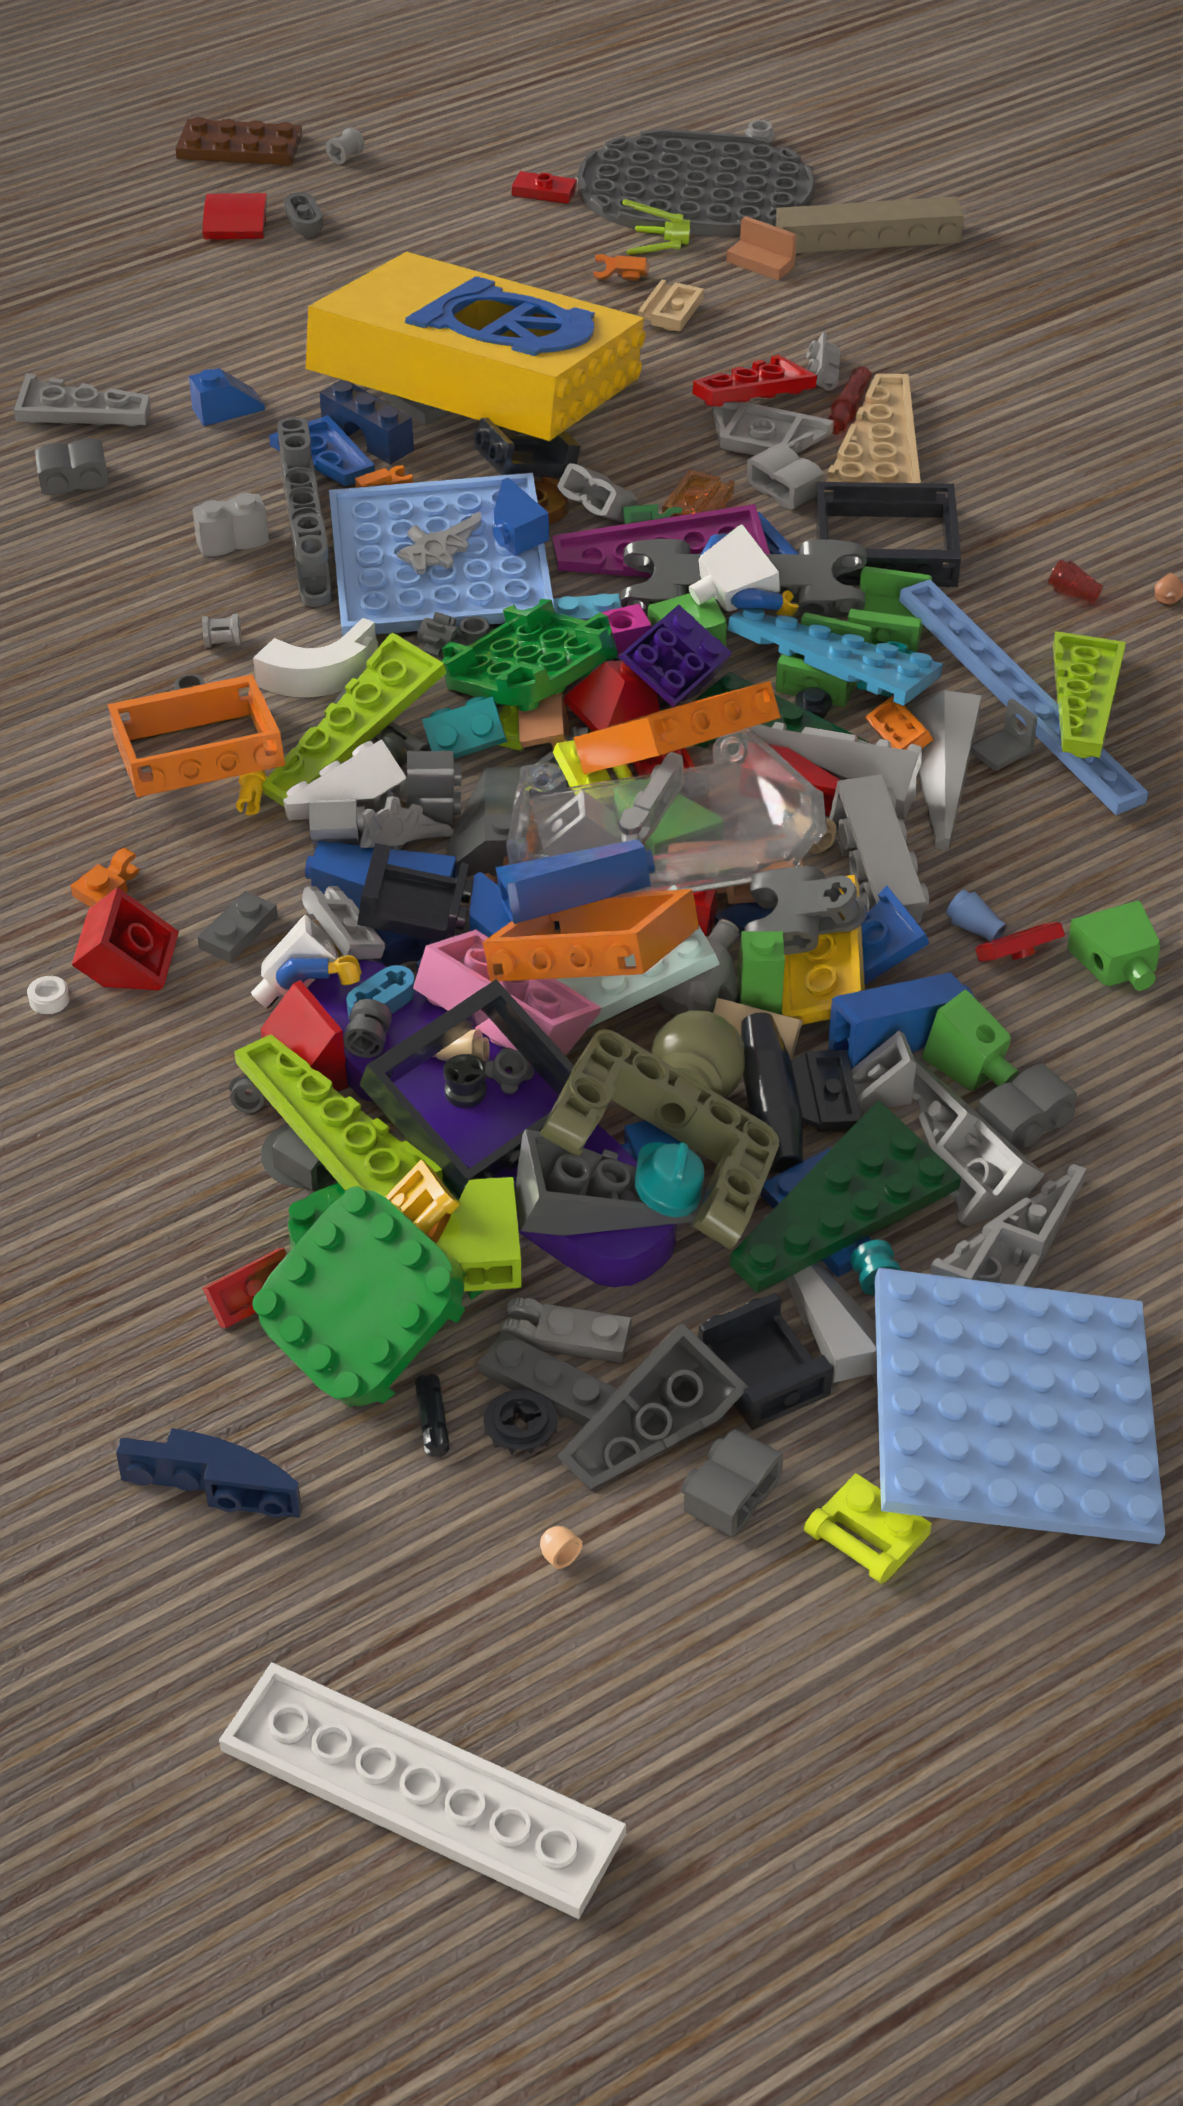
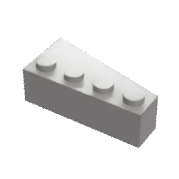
(877, 843)

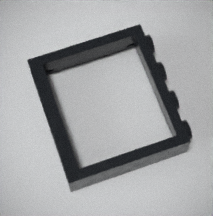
(896, 500)
(518, 1027)

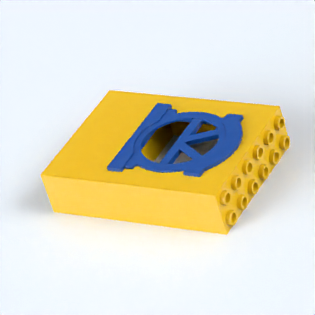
(475, 344)

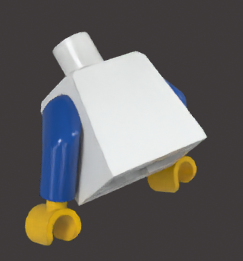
(740, 575)
(305, 956)

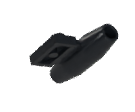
(797, 1091)

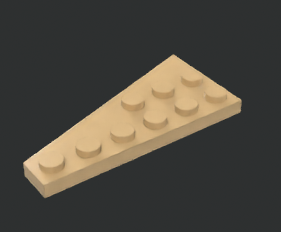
(882, 439)

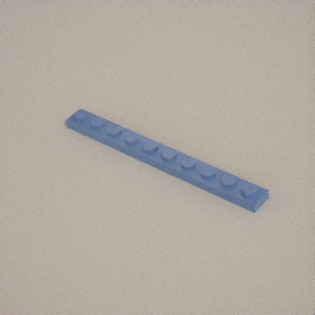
(1008, 681)

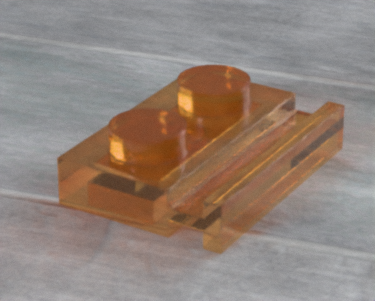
(699, 494)

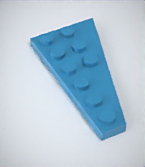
(840, 655)

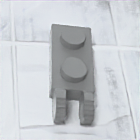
(654, 802)
(339, 919)
(568, 1330)

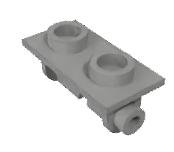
(824, 362)

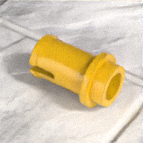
(250, 792)

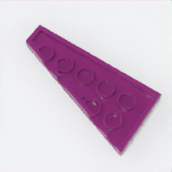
(603, 548)

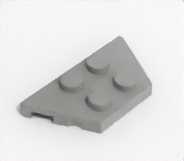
(756, 427)

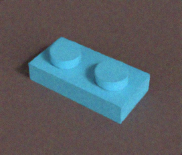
(586, 606)

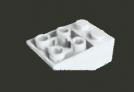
(366, 777)

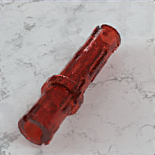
(845, 406)

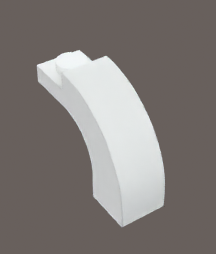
(315, 671)

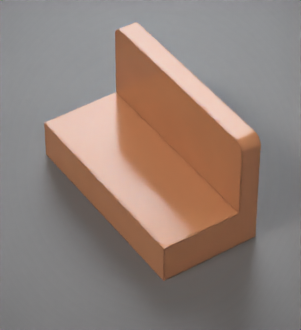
(764, 249)
(545, 723)

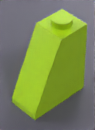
(485, 1235)

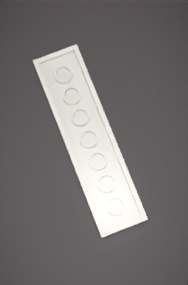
(425, 1789)

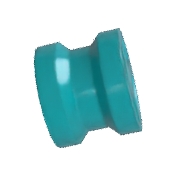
(867, 1260)

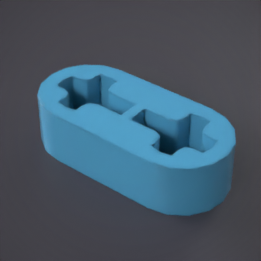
(390, 986)

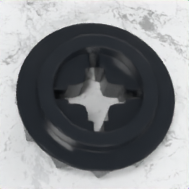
(532, 1408)

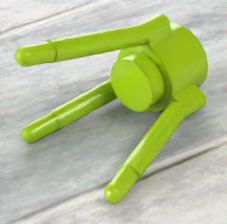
(675, 231)

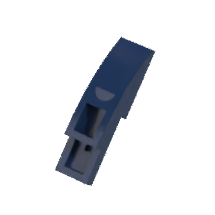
(226, 1471)

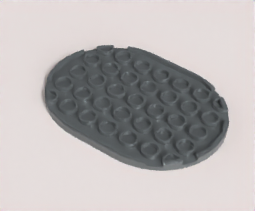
(694, 174)

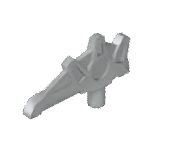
(440, 546)
(399, 825)

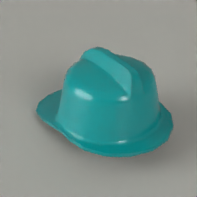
(669, 1178)

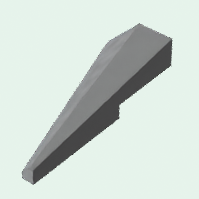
(952, 723)
(852, 758)
(990, 1167)
(1017, 1239)
(837, 1322)

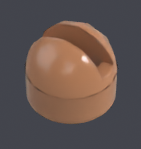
(1169, 589)

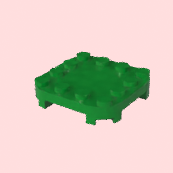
(529, 656)
(360, 1297)

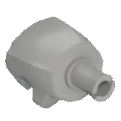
(704, 989)

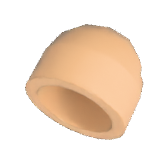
(560, 1546)

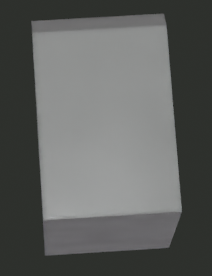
(886, 1075)

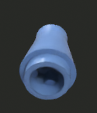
(975, 916)

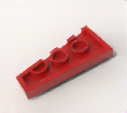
(760, 381)

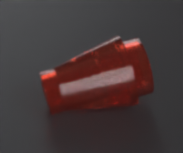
(1073, 581)

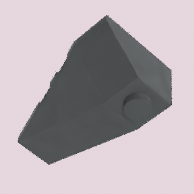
(579, 1194)
(659, 1404)

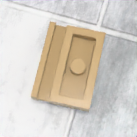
(671, 305)

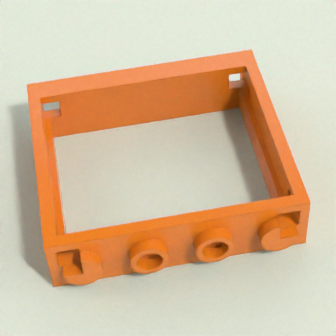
(189, 709)
(677, 727)
(594, 938)

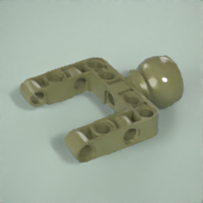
(683, 1093)

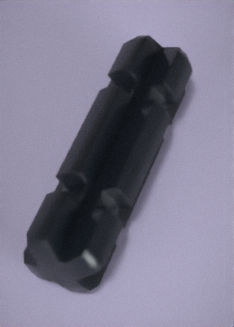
(432, 1415)

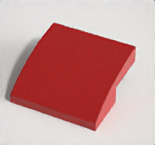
(234, 216)

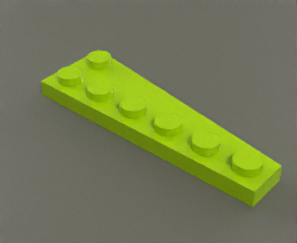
(387, 687)
(1086, 687)
(332, 1126)

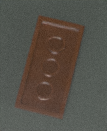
(239, 141)

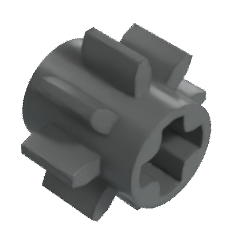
(437, 633)

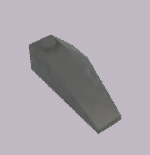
(486, 822)

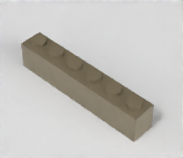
(873, 224)

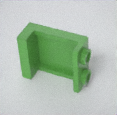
(884, 611)
(796, 676)

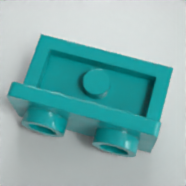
(465, 728)

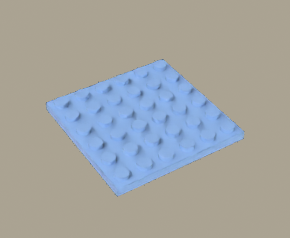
(378, 586)
(1015, 1407)

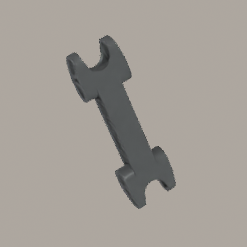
(304, 512)
(807, 575)

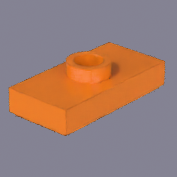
(898, 725)

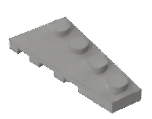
(69, 405)

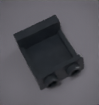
(525, 453)
(412, 899)
(767, 1359)

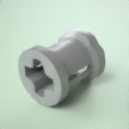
(341, 148)
(221, 630)

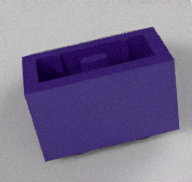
(676, 656)

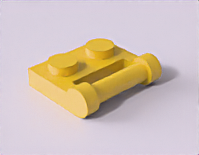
(423, 1196)

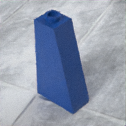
(348, 866)
(573, 879)
(872, 1016)

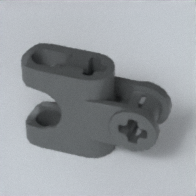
(805, 905)

